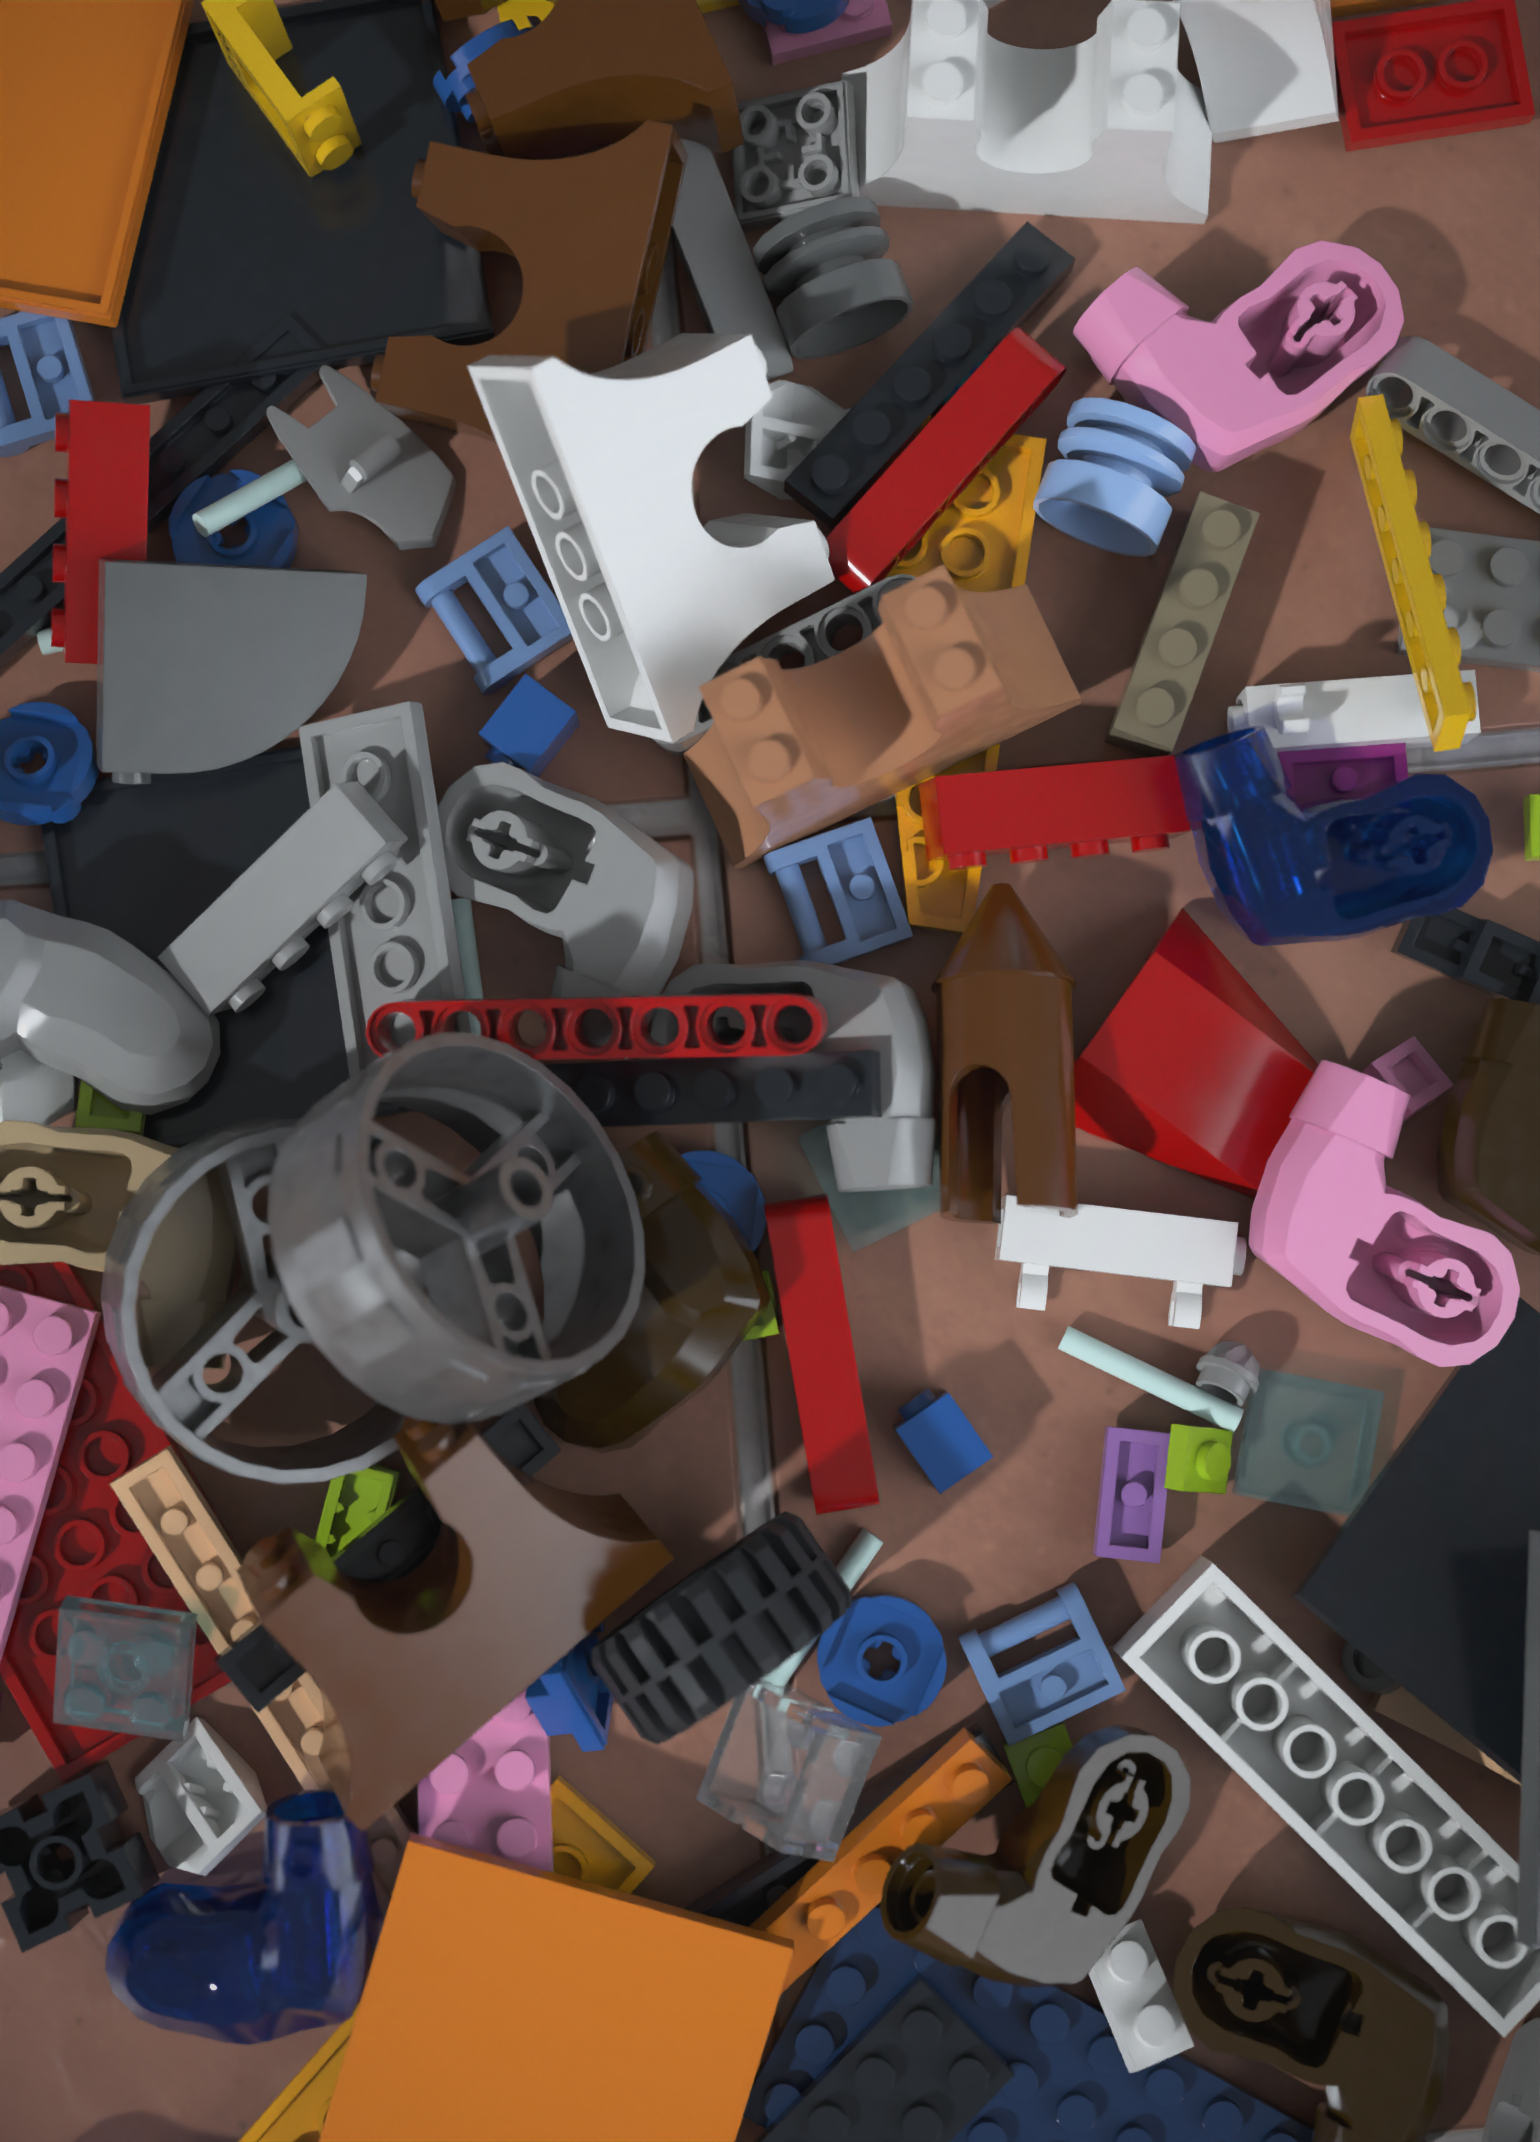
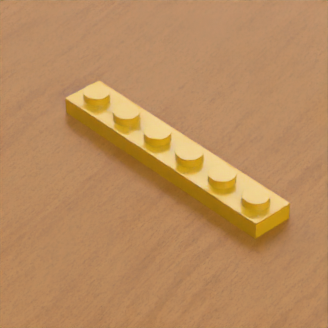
(1416, 591)

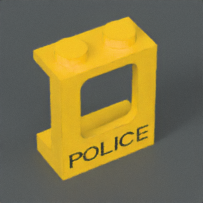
(312, 126)

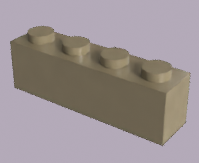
(1182, 627)

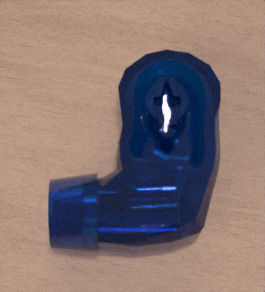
(1332, 862)
(258, 1955)

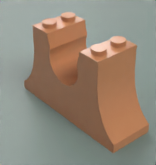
(901, 705)

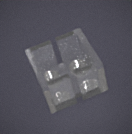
(788, 1770)

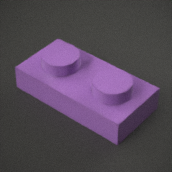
(1132, 1495)

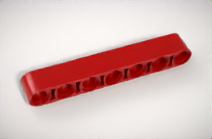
(629, 1020)

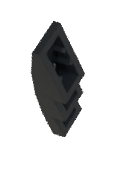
(1474, 953)

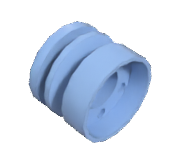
(1114, 476)

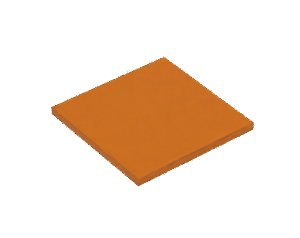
(80, 146)
(551, 2012)

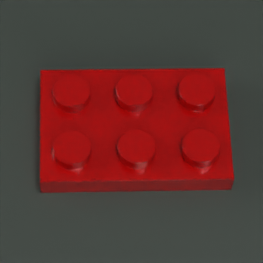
(1430, 73)

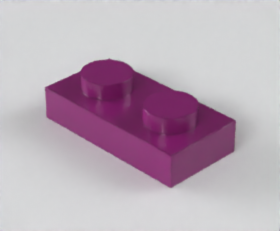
(1343, 770)

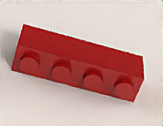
(102, 509)
(1052, 809)

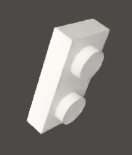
(1138, 2000)

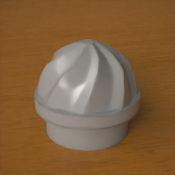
(1229, 1372)

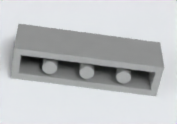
(284, 899)

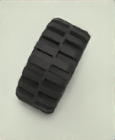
(721, 1629)

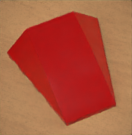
(1192, 1066)

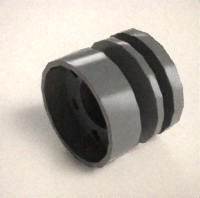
(832, 277)

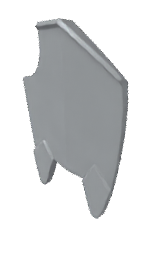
(370, 464)

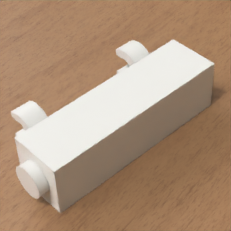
(1340, 713)
(1121, 1243)

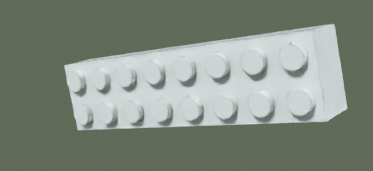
(1340, 1785)

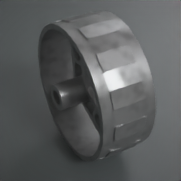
(376, 1220)
(177, 1393)

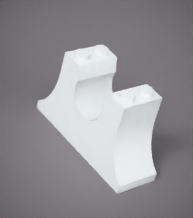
(1263, 64)
(1035, 130)
(611, 507)

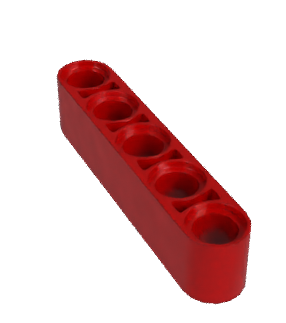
(942, 460)
(821, 1354)

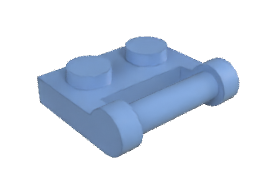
(50, 375)
(513, 597)
(858, 889)
(1052, 1683)

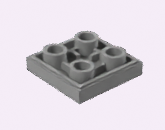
(795, 153)

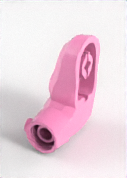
(1260, 362)
(1370, 1248)

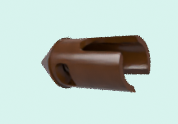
(1003, 1039)

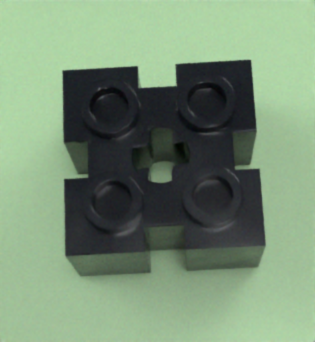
(107, 1869)

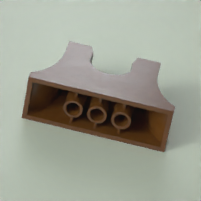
(598, 76)
(588, 253)
(444, 1649)

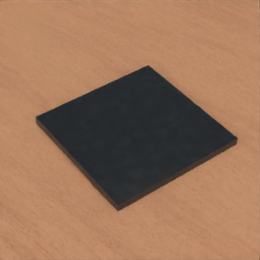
(248, 236)
(150, 866)
(1439, 1549)

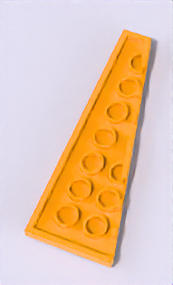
(984, 549)

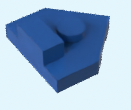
(574, 1697)

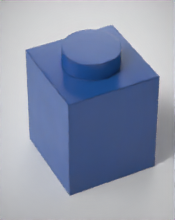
(528, 727)
(940, 1438)

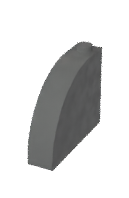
(214, 660)

